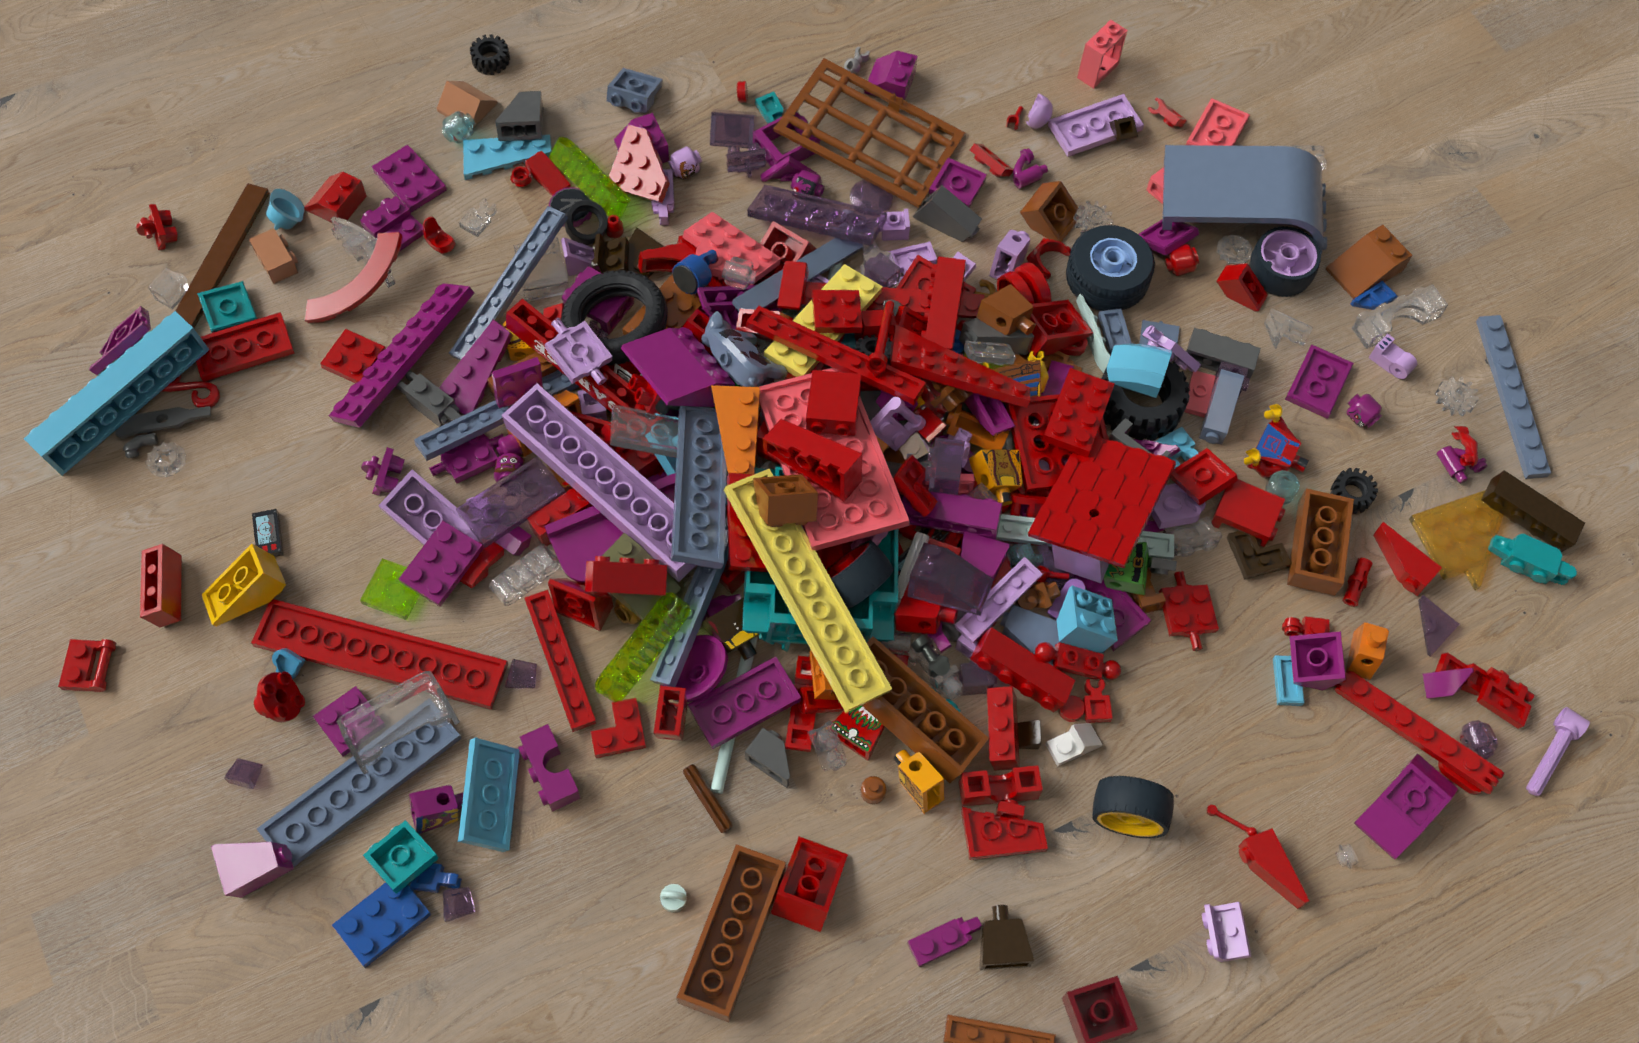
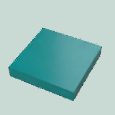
(227, 306)

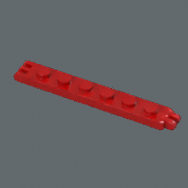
(1419, 732)

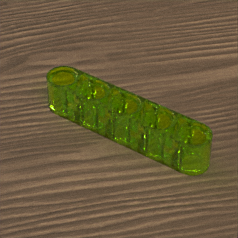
(589, 177)
(642, 647)

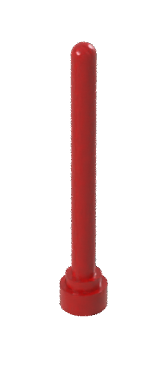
(878, 361)

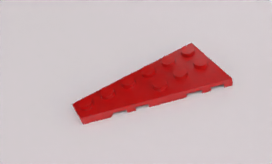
(938, 364)

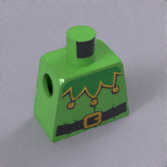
(1134, 575)

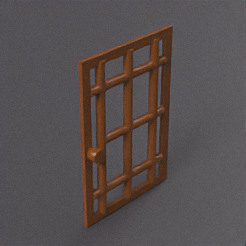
(870, 131)

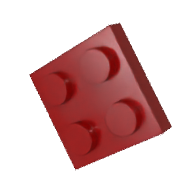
(837, 311)
(351, 356)
(1203, 476)

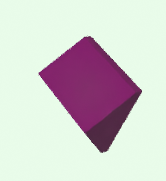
(1317, 660)

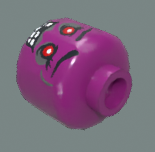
(1364, 410)

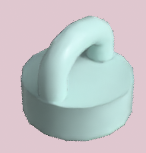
(673, 898)

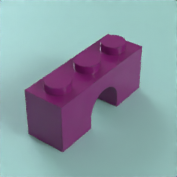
(557, 788)

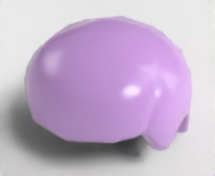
(1040, 112)

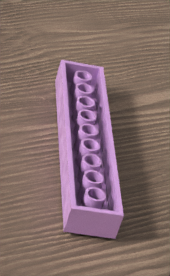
(596, 473)

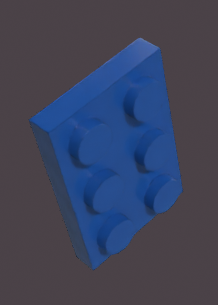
(380, 922)

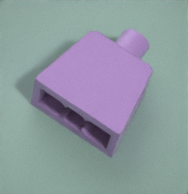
(1012, 246)

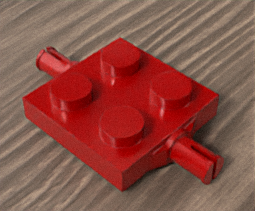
(1189, 610)

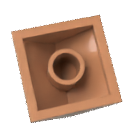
(465, 98)

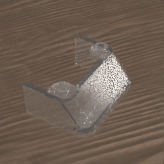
(394, 716)

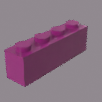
(959, 514)

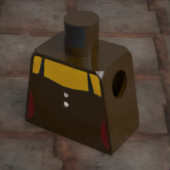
(728, 627)

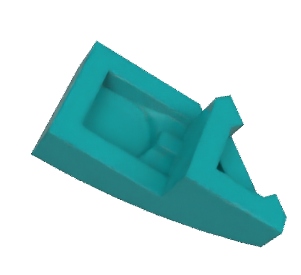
(769, 107)

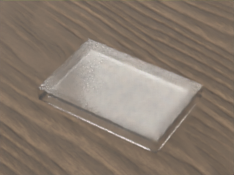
(644, 431)

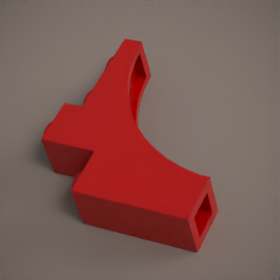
(667, 257)

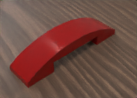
(800, 723)

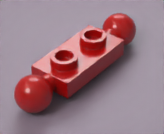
(1078, 661)

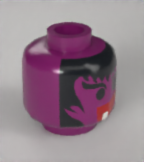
(807, 183)

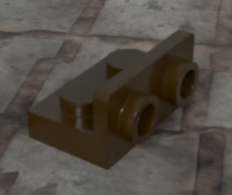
(610, 254)

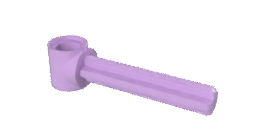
(1568, 727)

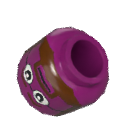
(507, 464)

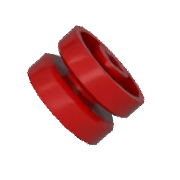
(1028, 282)

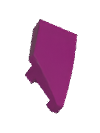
(1445, 682)

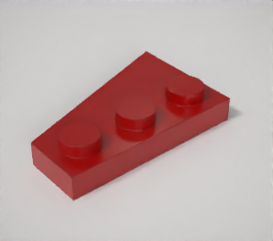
(1001, 836)

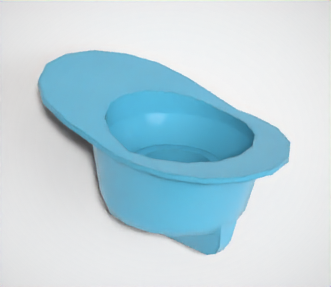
(284, 209)

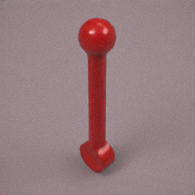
(1212, 810)

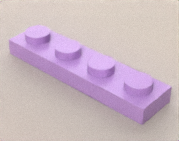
(999, 600)

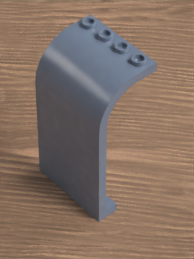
(1244, 187)

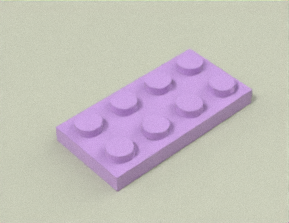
(1091, 125)

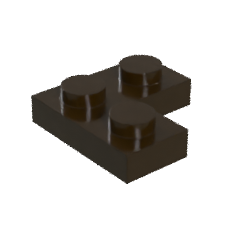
(1257, 561)

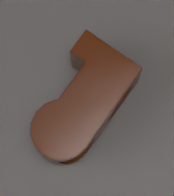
(1150, 601)

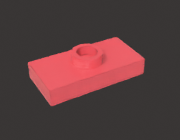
(1200, 393)

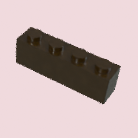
(1533, 511)

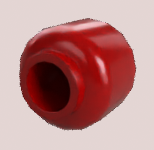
(1182, 260)

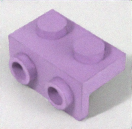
(1227, 932)

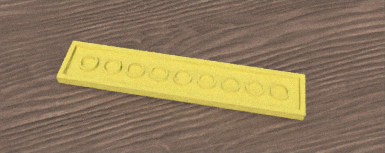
(812, 601)

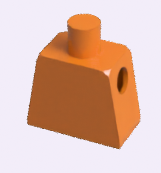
(1370, 644)

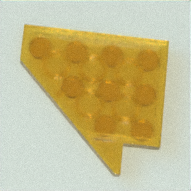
(1459, 536)

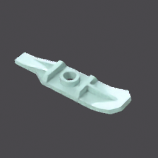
(1095, 341)

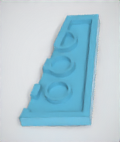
(491, 154)

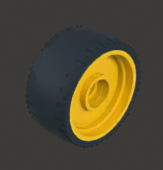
(1133, 806)

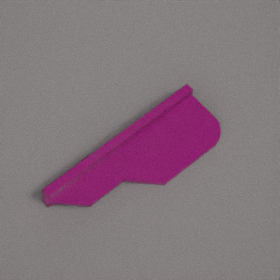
(590, 534)

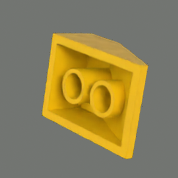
(244, 586)

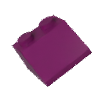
(894, 73)
(650, 124)

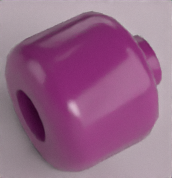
(508, 444)

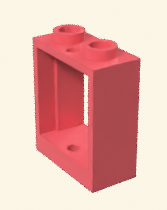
(1102, 52)

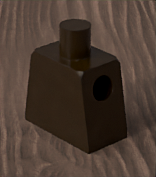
(1004, 942)

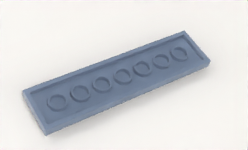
(699, 490)
(349, 793)

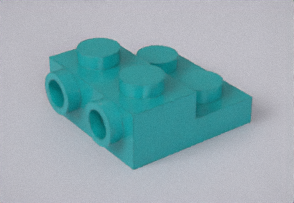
(400, 856)

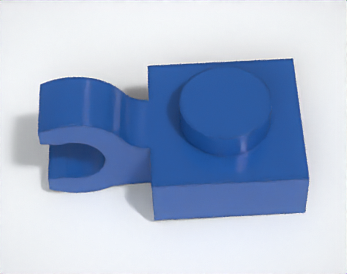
(433, 878)

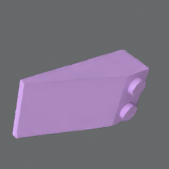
(421, 508)

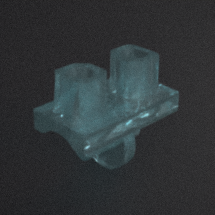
(1019, 551)

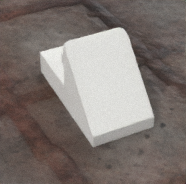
(1074, 743)

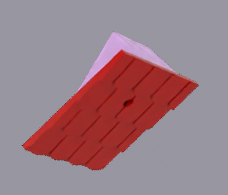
(1101, 507)

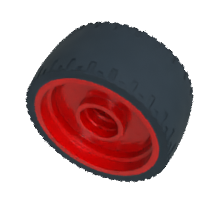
(860, 573)

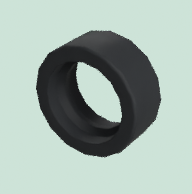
(590, 206)

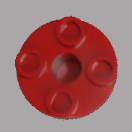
(278, 697)

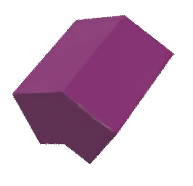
(515, 541)

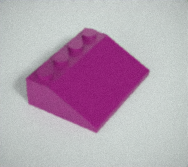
(677, 367)

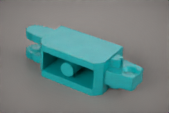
(1532, 559)

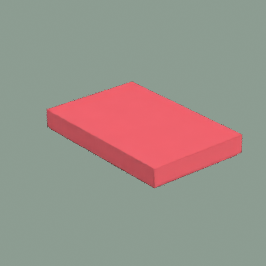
(1218, 125)

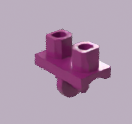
(389, 462)

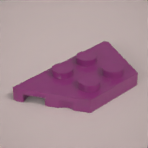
(122, 338)

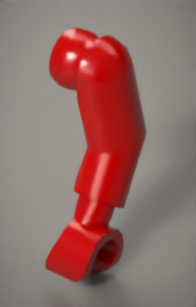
(1470, 457)

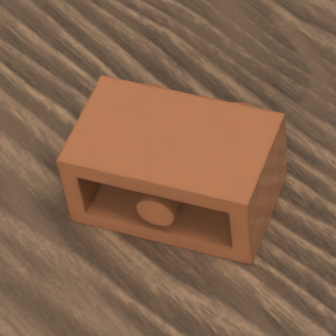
(274, 256)

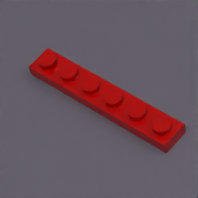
(560, 661)

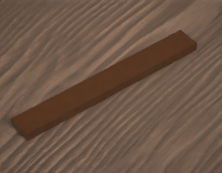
(222, 251)

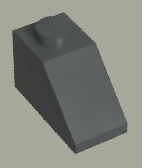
(769, 756)

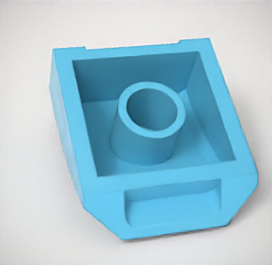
(1138, 367)

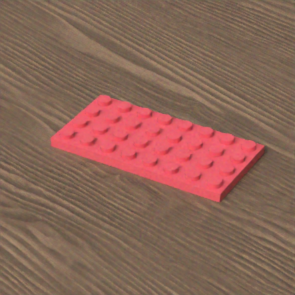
(875, 502)

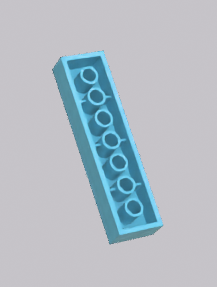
(117, 393)

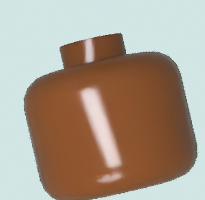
(873, 790)

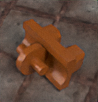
(949, 397)
(1039, 596)

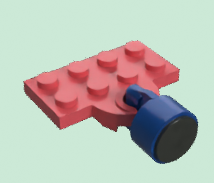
(715, 244)

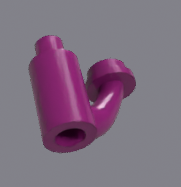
(1029, 175)
(1450, 459)

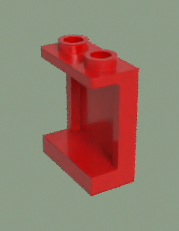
(833, 403)
(1250, 511)

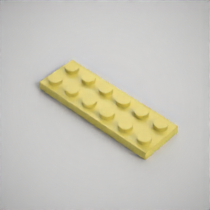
(845, 279)

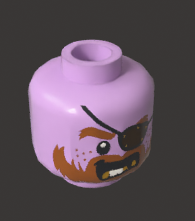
(685, 162)

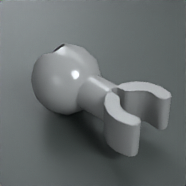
(853, 64)

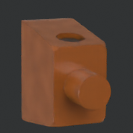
(1007, 312)

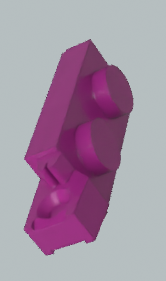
(943, 940)

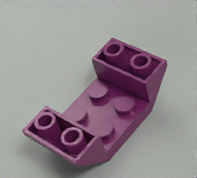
(1406, 806)

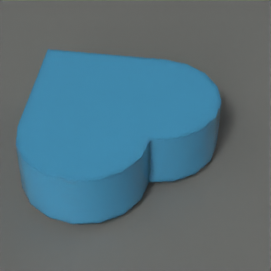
(287, 661)

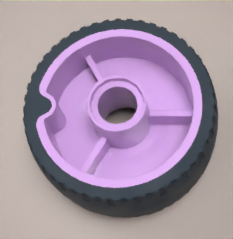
(1285, 261)

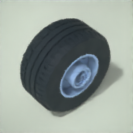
(1110, 267)

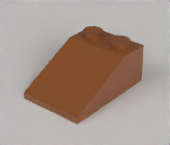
(1369, 262)

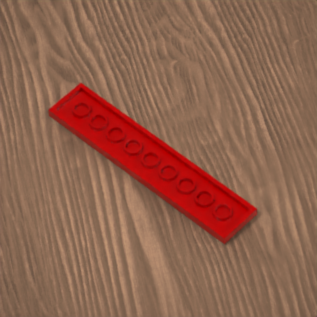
(379, 652)

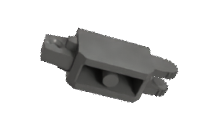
(429, 399)

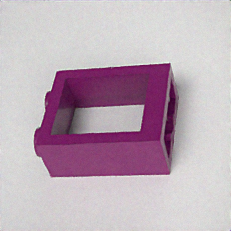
(766, 134)

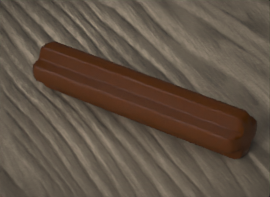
(707, 798)

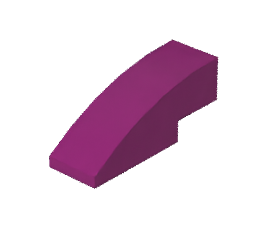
(990, 413)

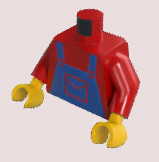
(1276, 448)

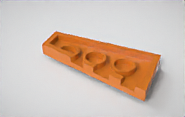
(738, 424)

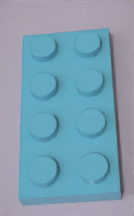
(489, 795)

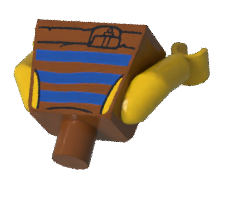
(1030, 373)

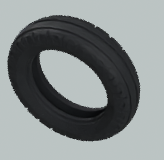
(616, 284)

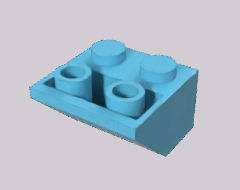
(1087, 620)

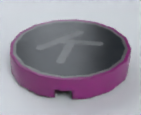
(565, 198)

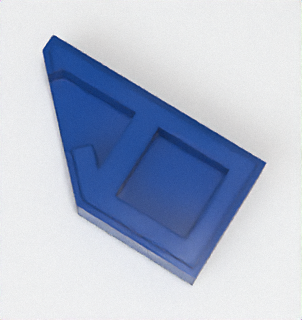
(1374, 297)

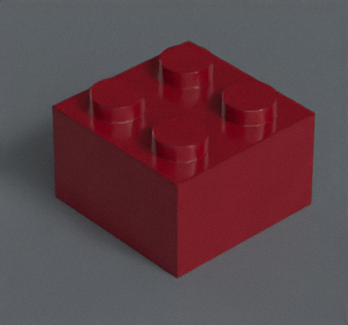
(1100, 1012)

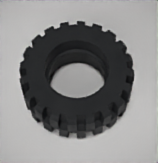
(1150, 421)

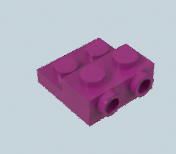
(393, 217)

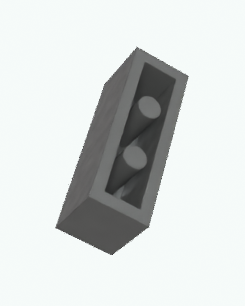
(1211, 349)

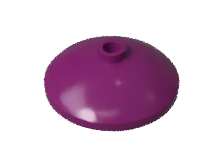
(703, 667)

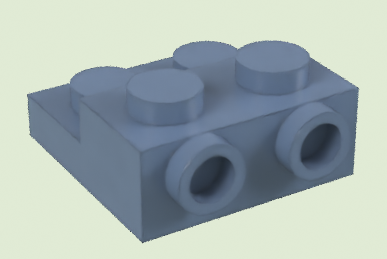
(633, 90)

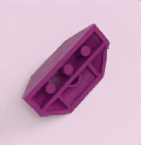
(721, 299)

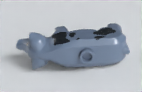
(738, 355)

